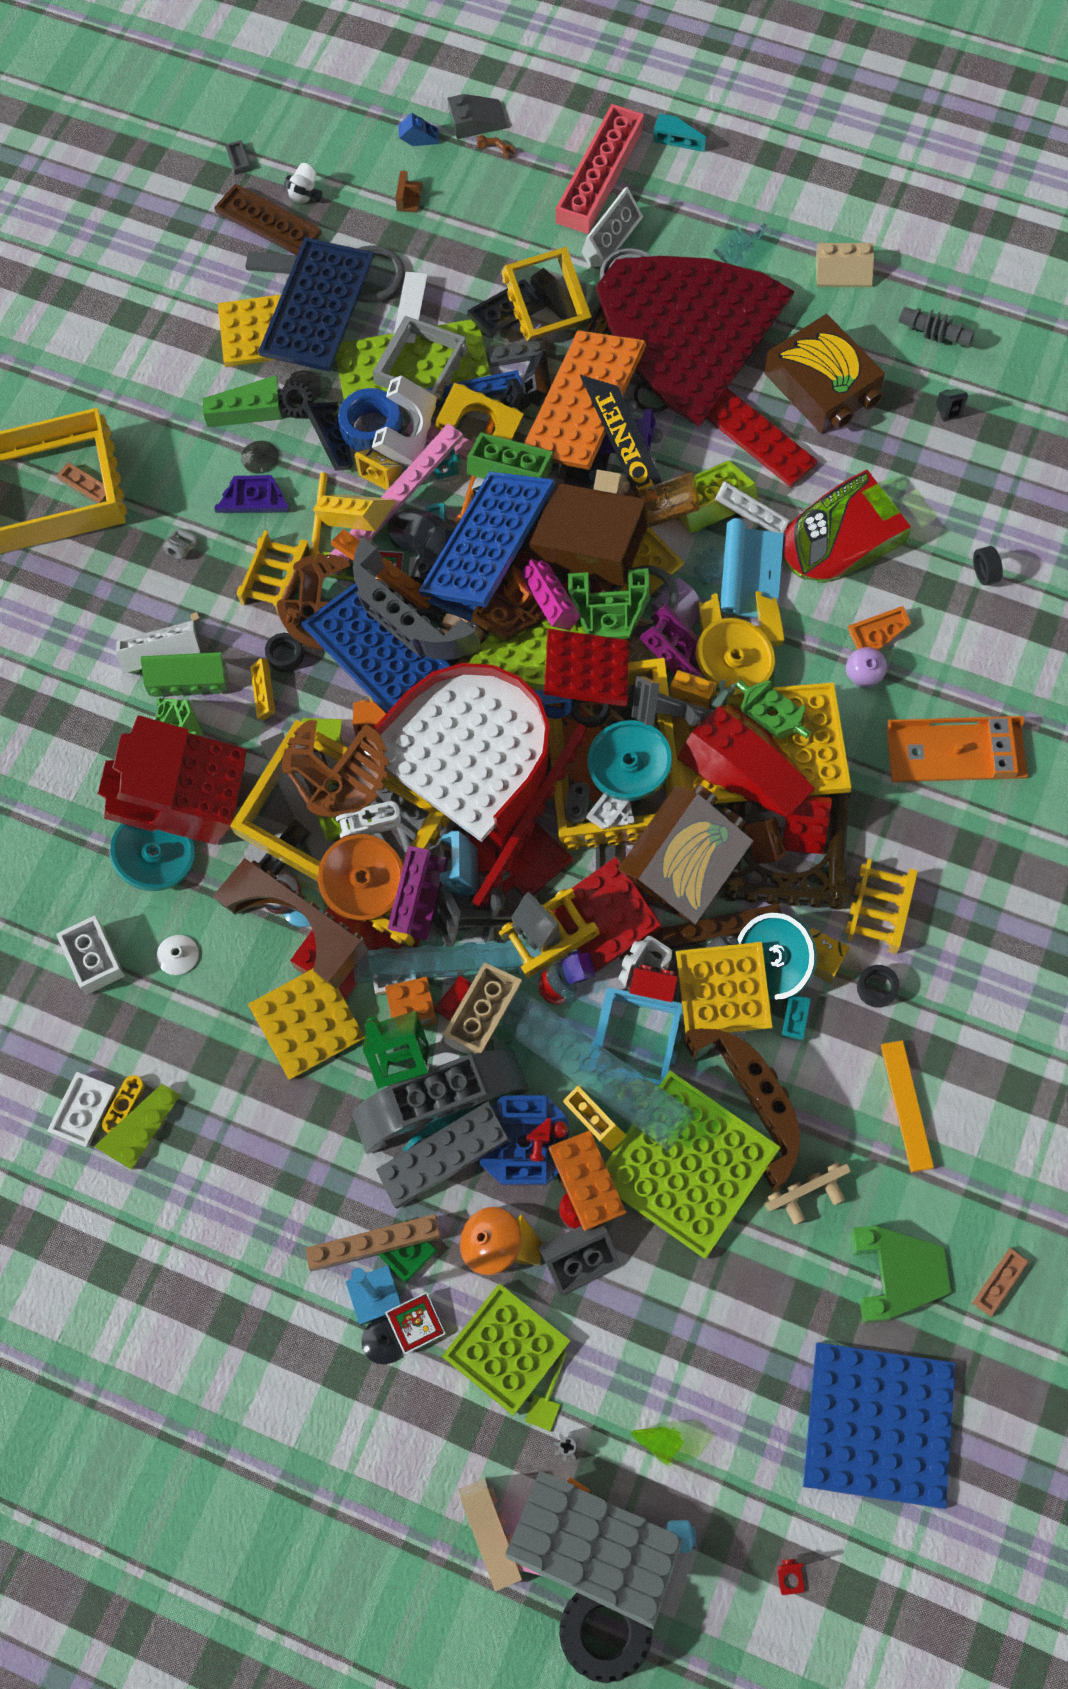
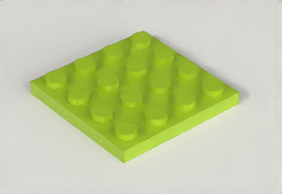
(506, 1349)

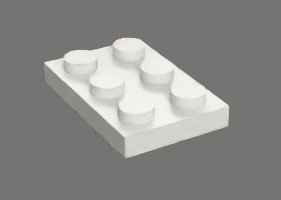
(82, 1110)

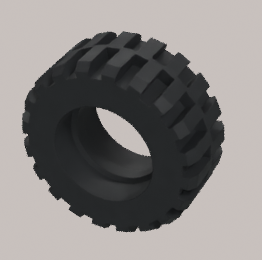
(588, 1663)

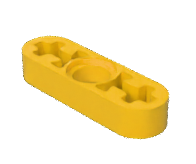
(136, 1093)

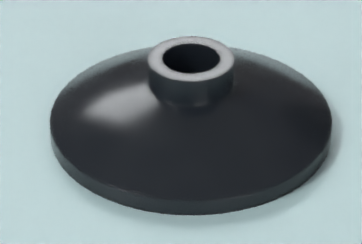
(377, 1352)

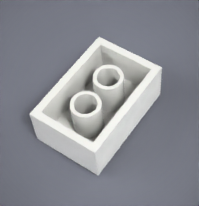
(90, 955)

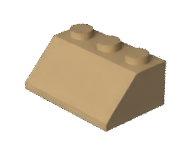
(844, 264)

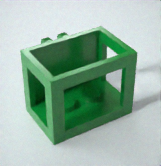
(392, 1034)

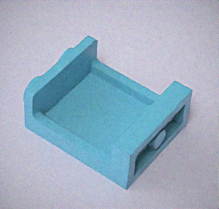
(464, 872)

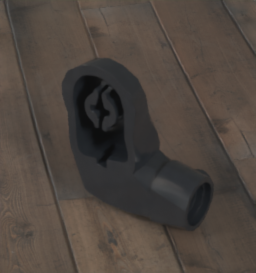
(421, 534)

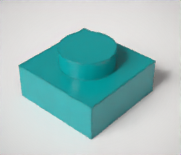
(438, 509)

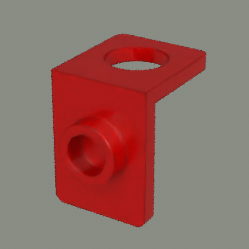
(790, 1566)

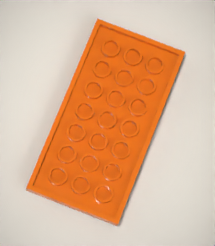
(568, 417)

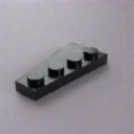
(325, 422)

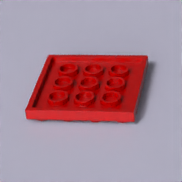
(586, 667)
(615, 908)

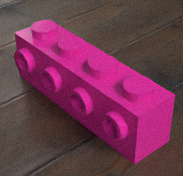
(550, 594)

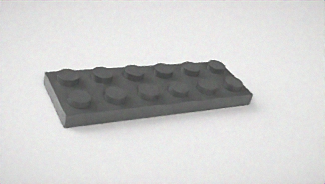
(442, 1155)

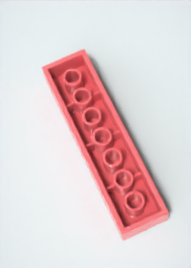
(599, 169)

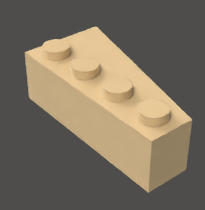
(489, 1533)

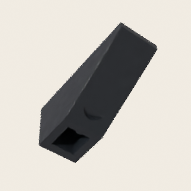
(536, 379)

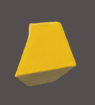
(529, 1250)

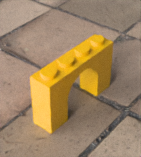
(463, 400)

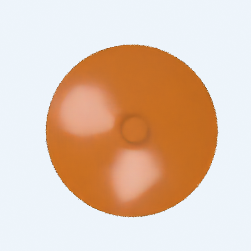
(360, 877)

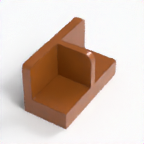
(408, 194)
(767, 840)

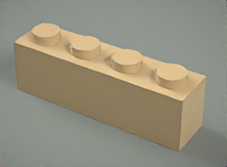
(611, 482)

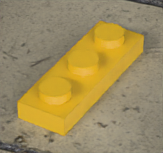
(262, 689)

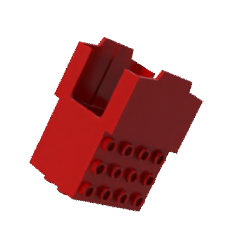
(173, 781)

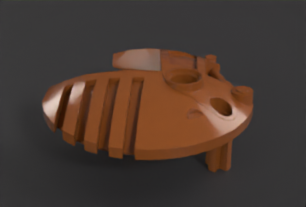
(311, 574)
(357, 771)

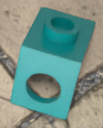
(452, 463)

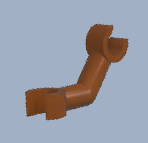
(482, 142)

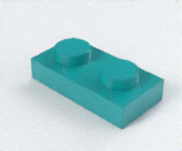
(796, 1018)

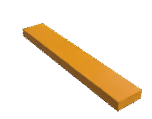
(907, 1107)

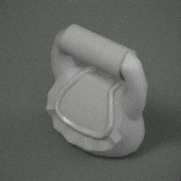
(178, 548)

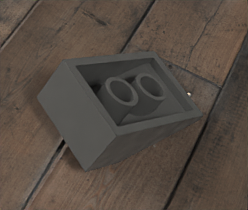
(475, 115)
(535, 923)

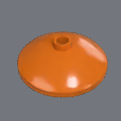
(500, 1242)

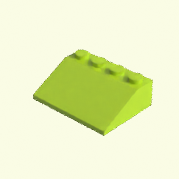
(708, 486)

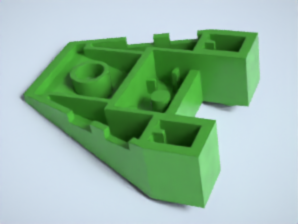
(610, 612)
(910, 1272)

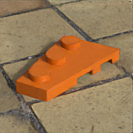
(879, 629)

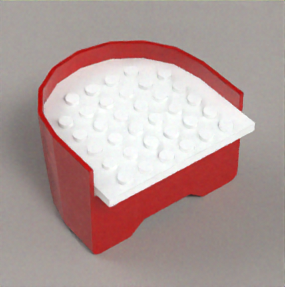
(470, 746)

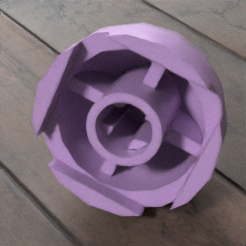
(866, 667)

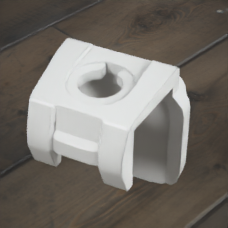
(642, 955)

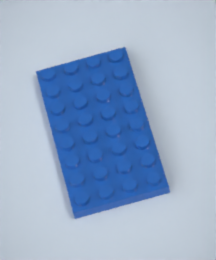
(487, 538)
(368, 650)

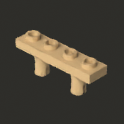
(796, 1190)

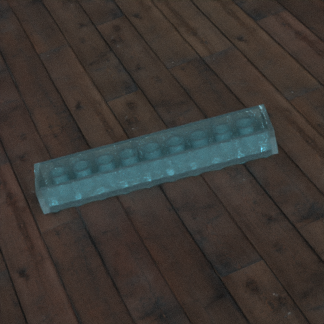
(595, 1070)

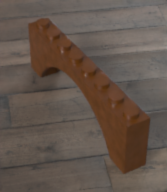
(335, 947)

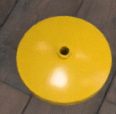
(735, 652)

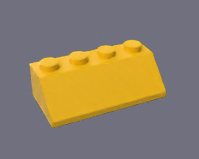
(353, 511)

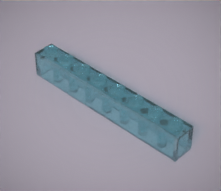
(436, 961)

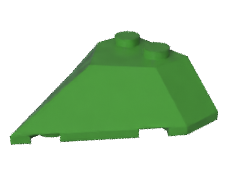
(179, 714)

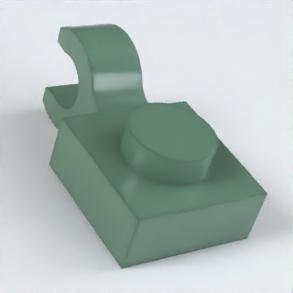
(723, 695)

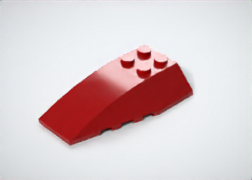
(745, 760)

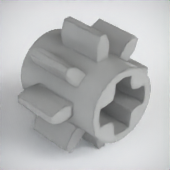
(563, 1441)

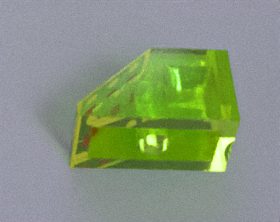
(659, 1442)

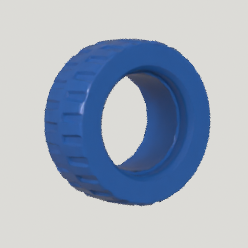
(363, 402)

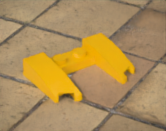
(767, 610)

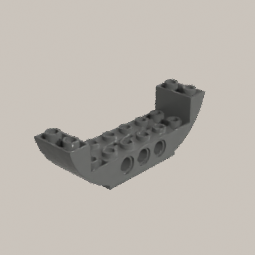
(403, 619)
(437, 1095)

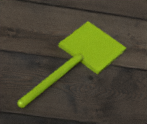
(542, 1410)

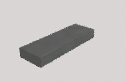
(270, 262)

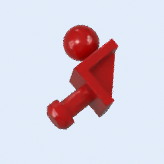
(542, 1135)

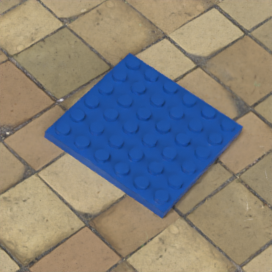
(879, 1425)

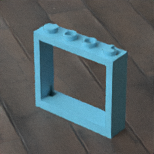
(625, 997)

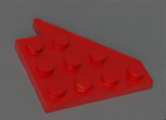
(536, 863)

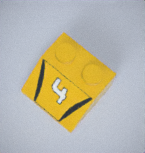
(377, 468)
(829, 955)

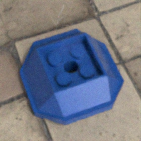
(519, 1117)

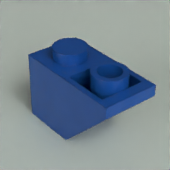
(418, 131)

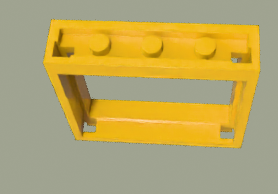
(573, 286)

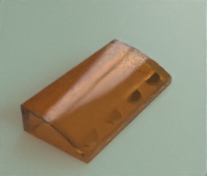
(670, 499)

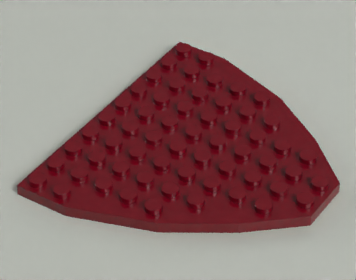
(696, 323)

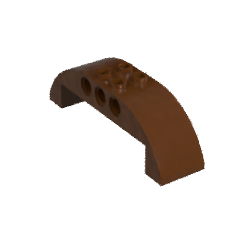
(741, 1061)

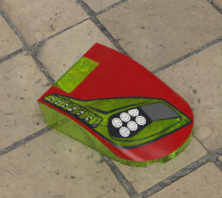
(844, 531)

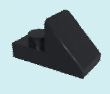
(514, 396)

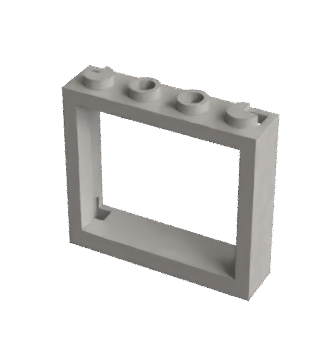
(428, 332)

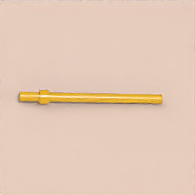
(317, 522)

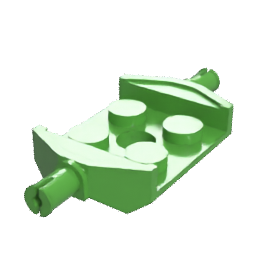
(763, 698)

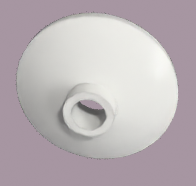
(181, 963)

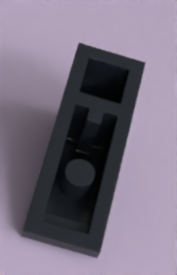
(553, 293)

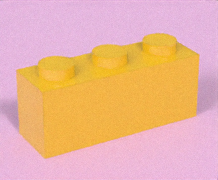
(594, 1118)

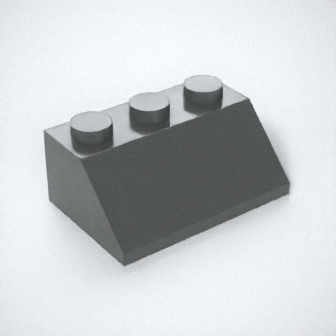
(579, 1257)

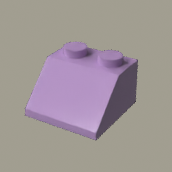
(687, 603)

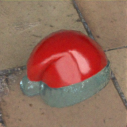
(554, 987)

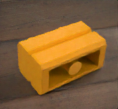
(692, 689)

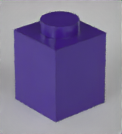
(578, 967)

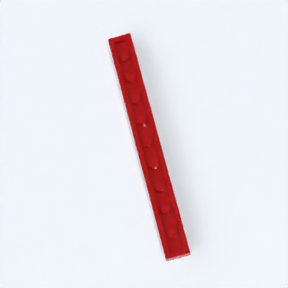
(527, 824)

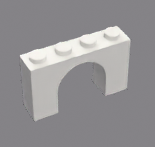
(420, 407)

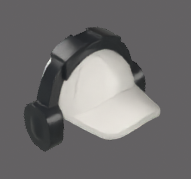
(302, 184)

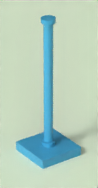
(372, 1293)

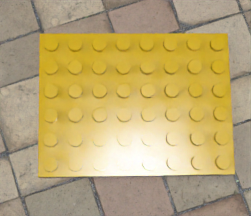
(818, 757)

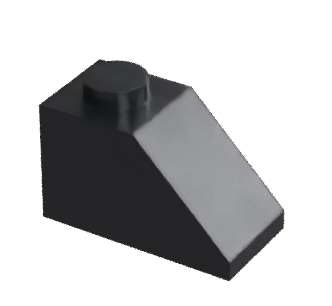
(951, 404)

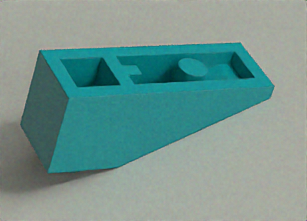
(675, 132)

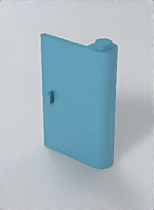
(746, 568)

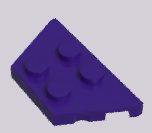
(252, 494)

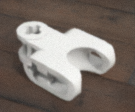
(377, 813)

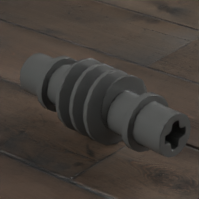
(936, 327)

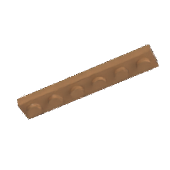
(373, 1242)

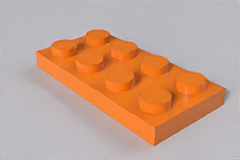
(587, 1180)

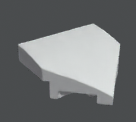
(611, 813)

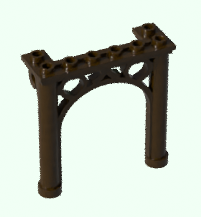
(838, 894)

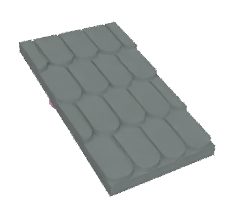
(595, 1549)

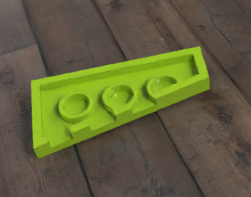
(132, 1135)

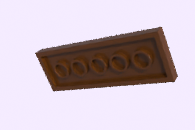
(266, 219)

